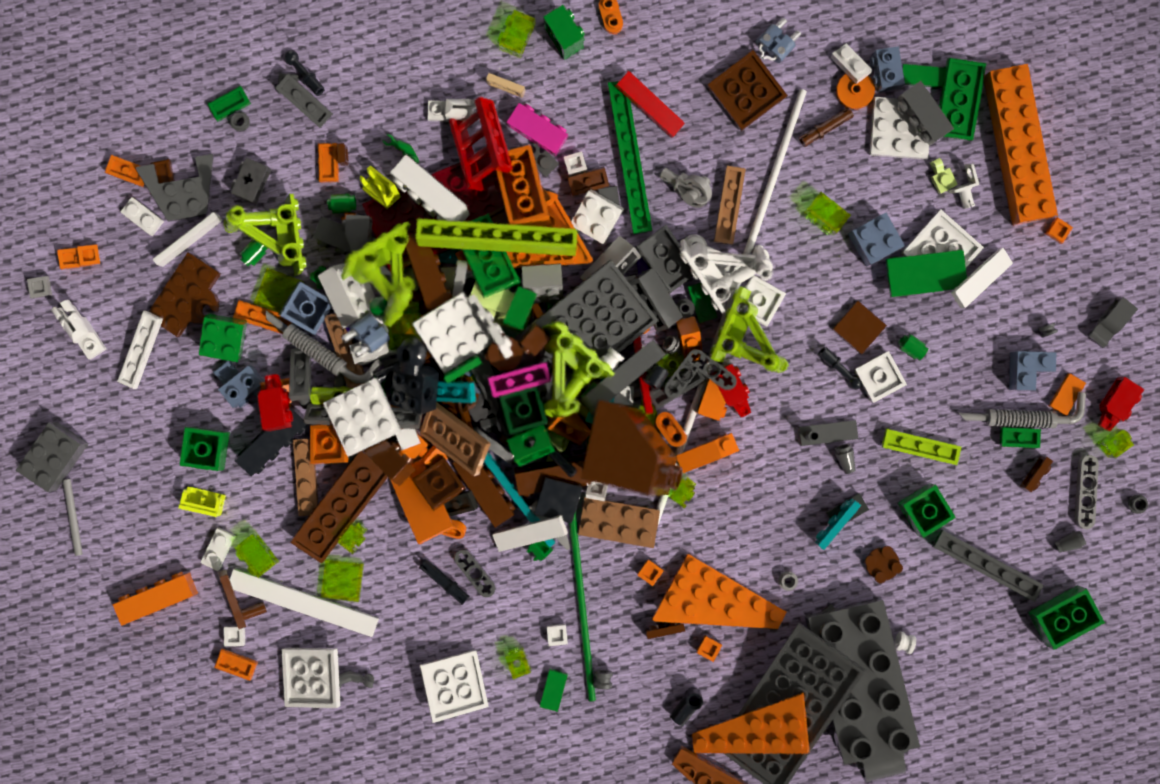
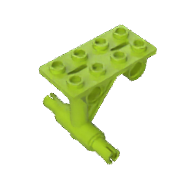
(286, 230)
(366, 265)
(735, 330)
(585, 366)

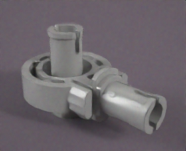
(683, 185)

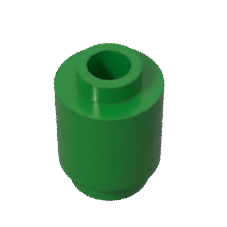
(342, 203)
(252, 253)
(378, 305)
(913, 347)

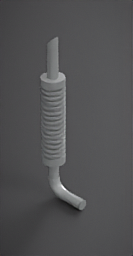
(321, 353)
(1028, 418)

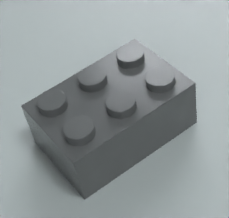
(52, 456)

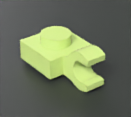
(943, 179)

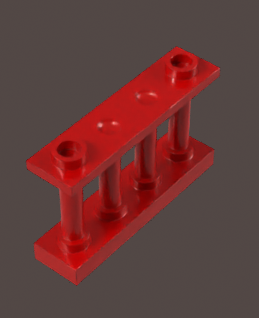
(494, 146)

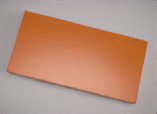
(421, 517)

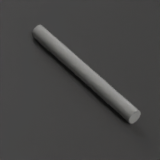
(72, 517)

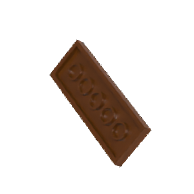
(339, 507)

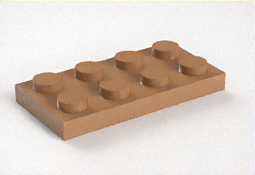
(455, 439)
(619, 522)

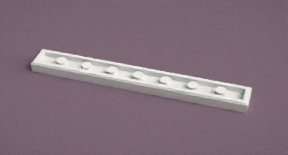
(304, 603)

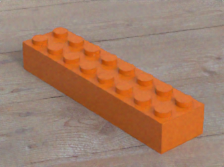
(1020, 144)

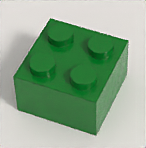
(564, 32)
(222, 337)
(204, 448)
(926, 510)

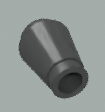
(845, 456)
(1070, 542)

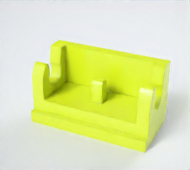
(380, 188)
(202, 501)

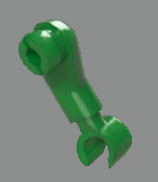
(404, 147)

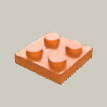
(326, 446)

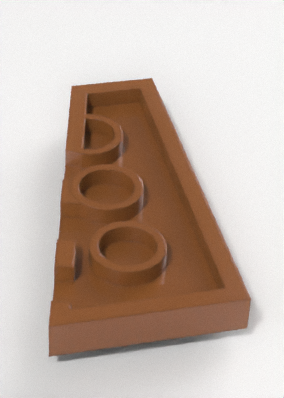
(701, 770)

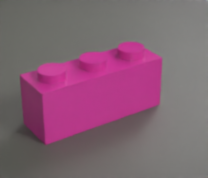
(537, 129)
(519, 379)

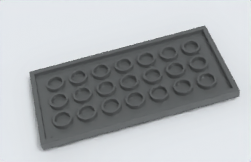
(598, 311)
(801, 666)

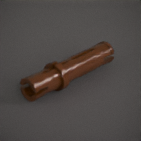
(818, 131)

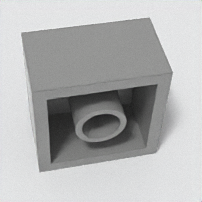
(545, 281)

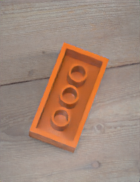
(523, 190)

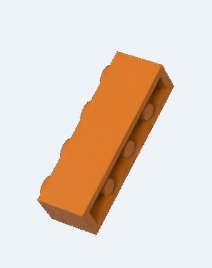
(155, 598)

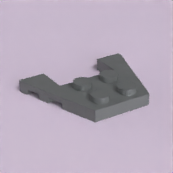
(183, 197)

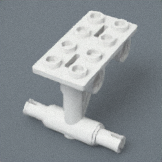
(713, 280)

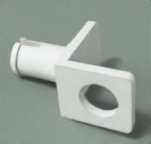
(965, 190)

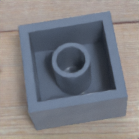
(876, 239)
(306, 308)

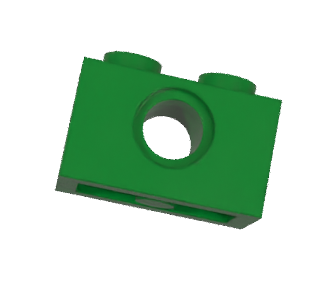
(541, 447)

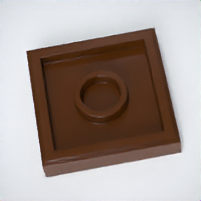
(859, 327)
(439, 484)

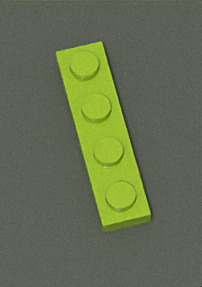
(921, 447)

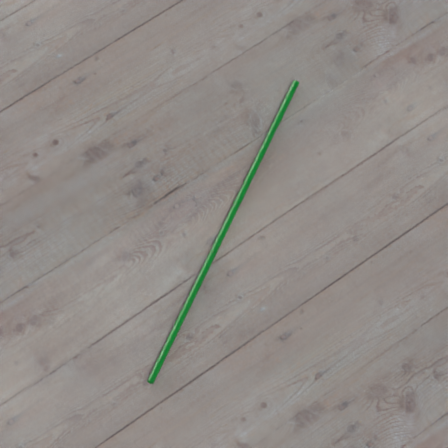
(580, 596)

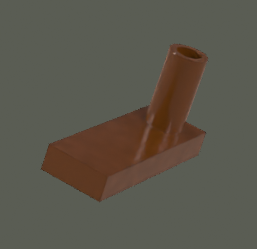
(239, 614)

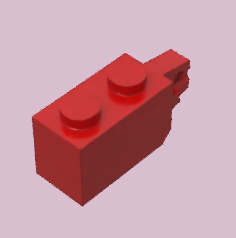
(738, 395)
(1119, 402)
(274, 405)

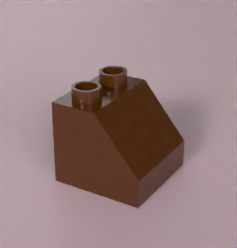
(629, 452)

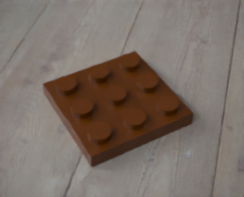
(747, 90)

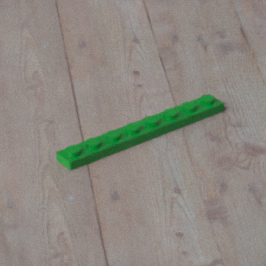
(630, 160)

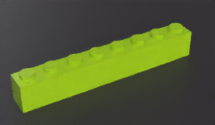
(496, 237)

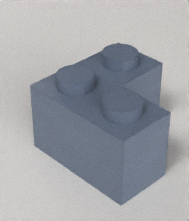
(1025, 366)

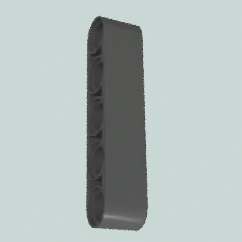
(623, 376)

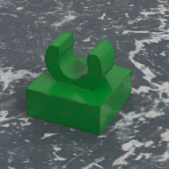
(540, 550)

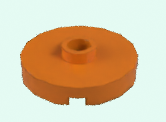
(851, 99)

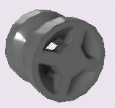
(603, 679)

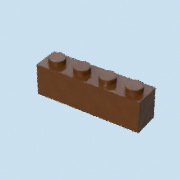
(427, 274)
(391, 461)
(531, 477)
(488, 494)

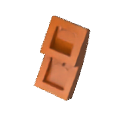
(78, 257)

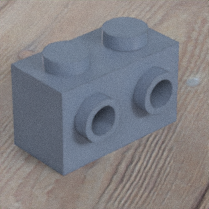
(887, 69)
(242, 387)

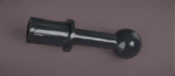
(292, 58)
(834, 362)

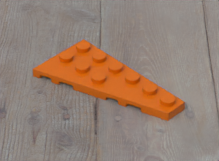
(767, 730)

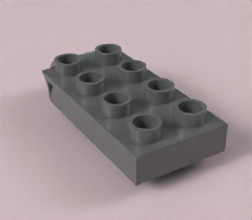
(876, 718)

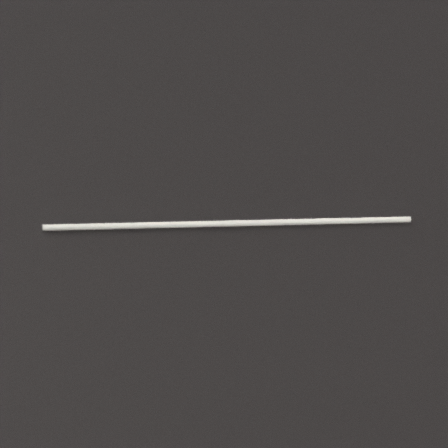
(748, 250)

